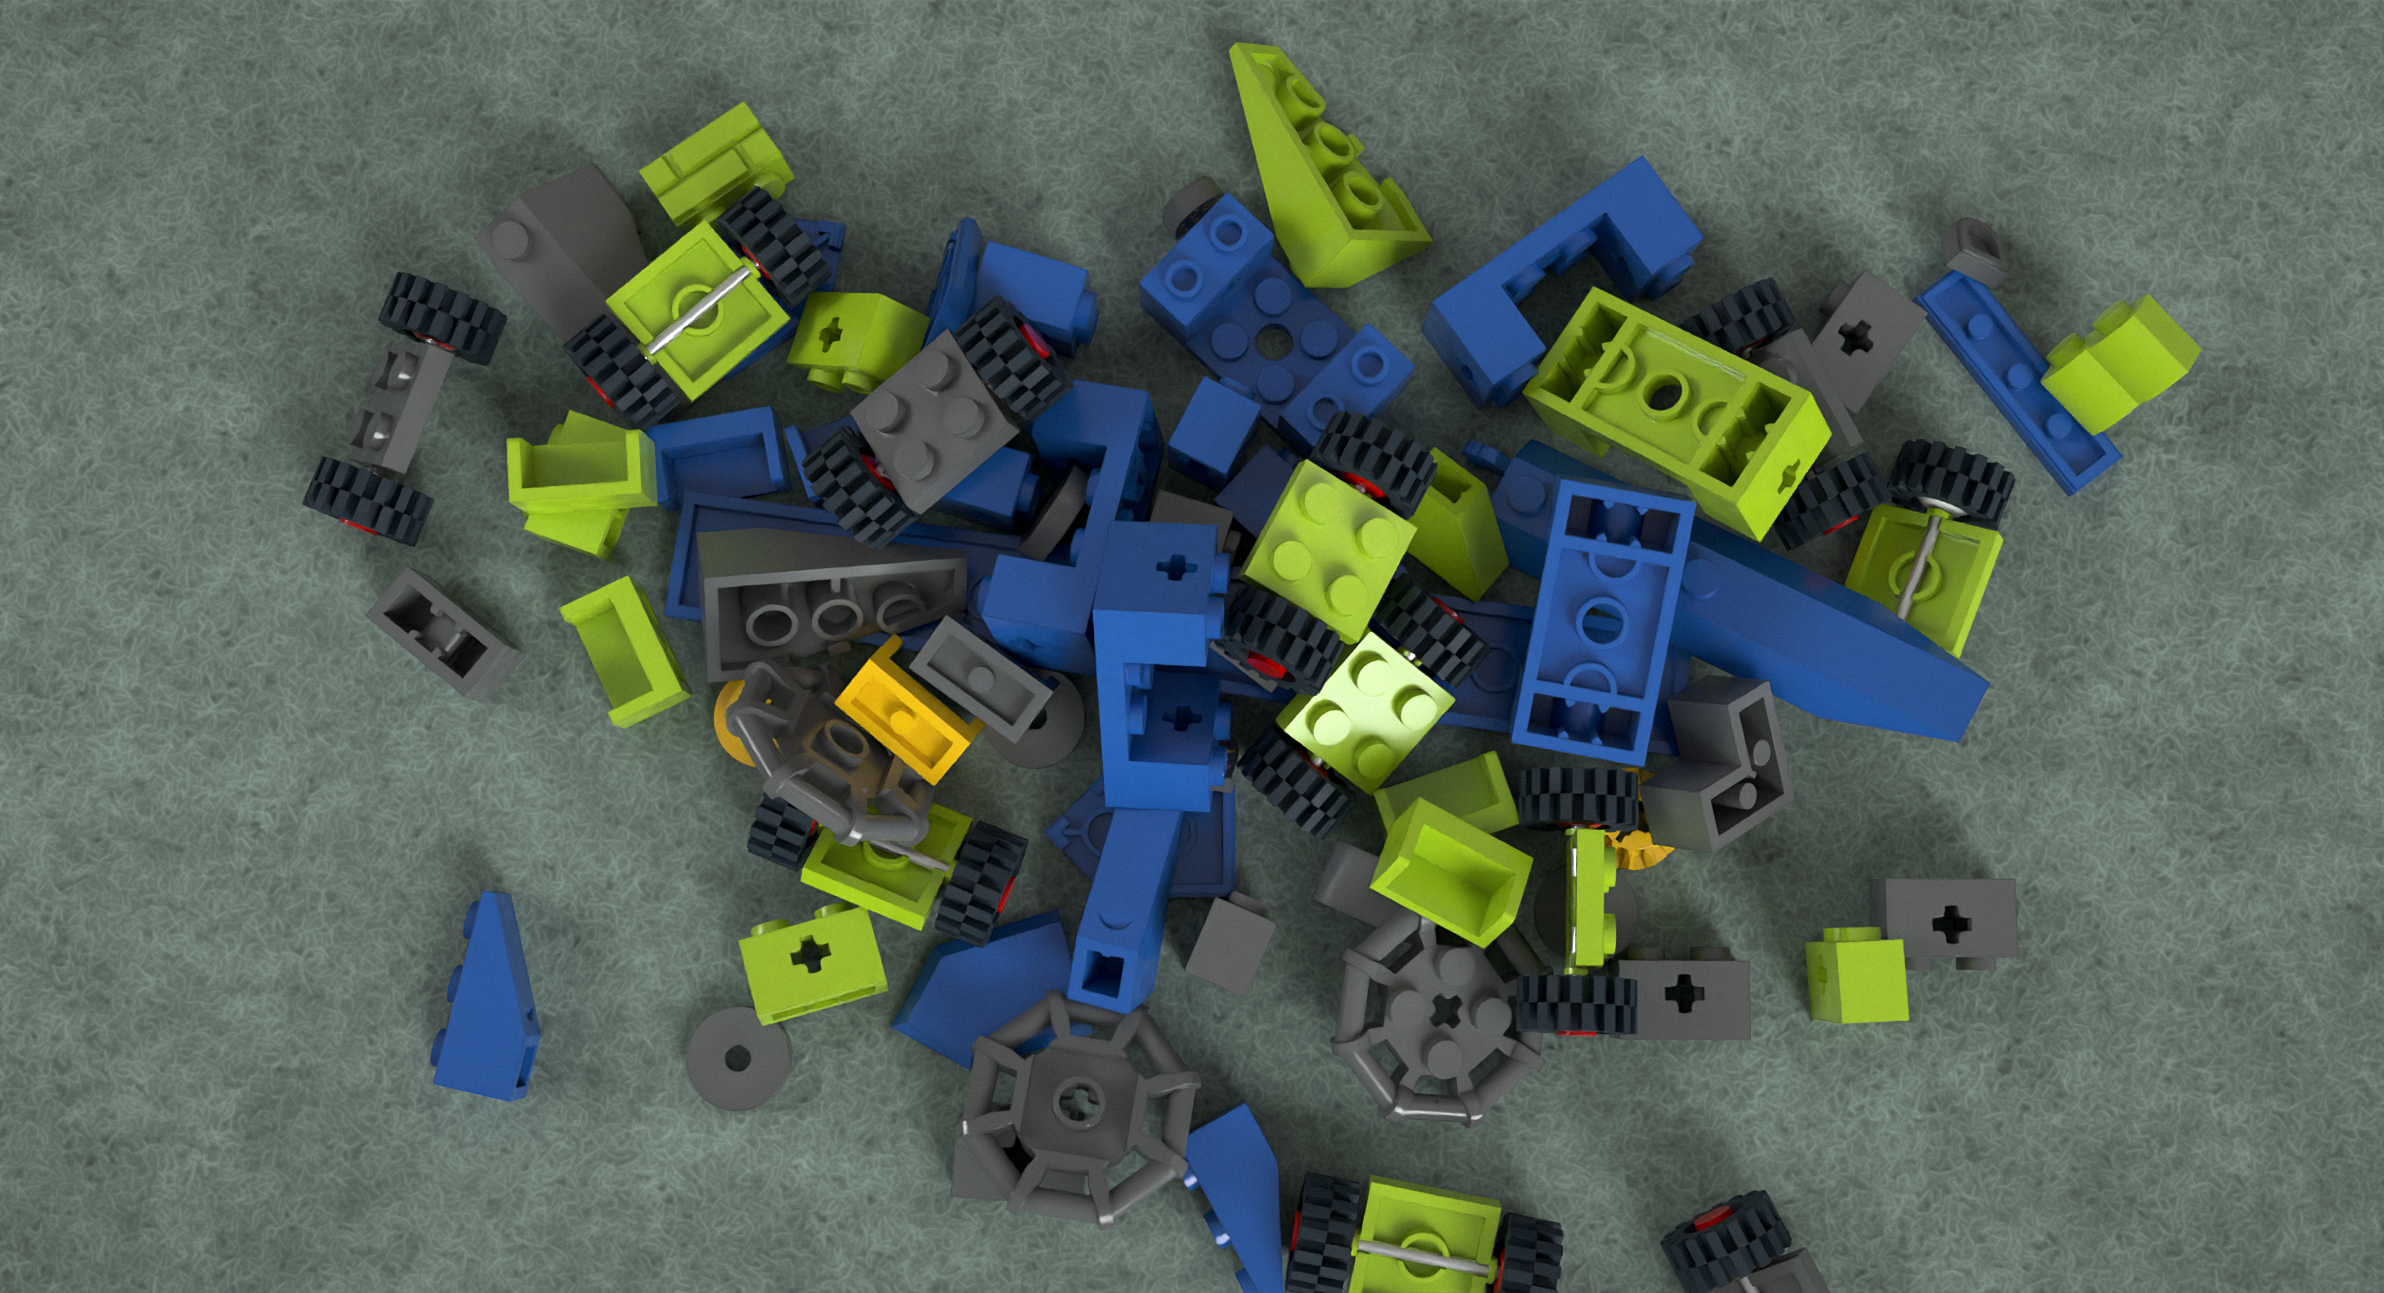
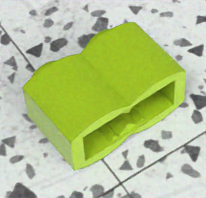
(2120, 363)

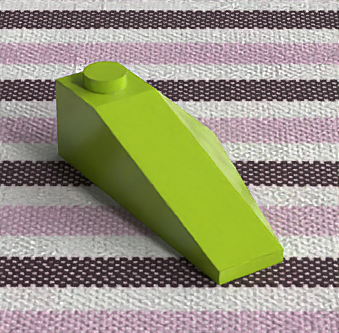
(1320, 197)

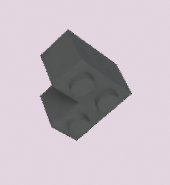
(1728, 769)

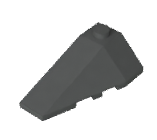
(570, 252)
(812, 593)

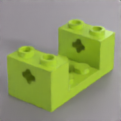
(1731, 437)

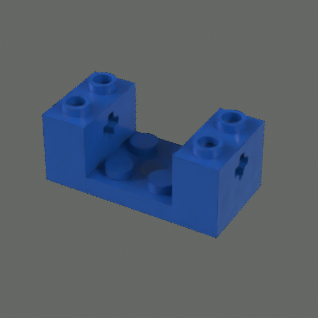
(1625, 223)
(1228, 288)
(1063, 309)
(1617, 550)
(1043, 608)
(1150, 609)

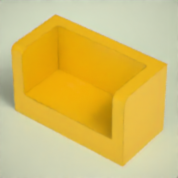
(906, 715)

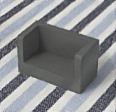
(983, 677)

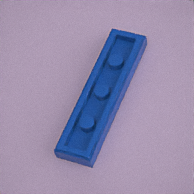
(2010, 375)

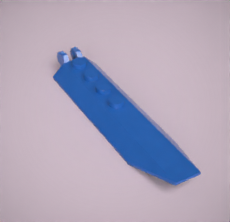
(1764, 615)

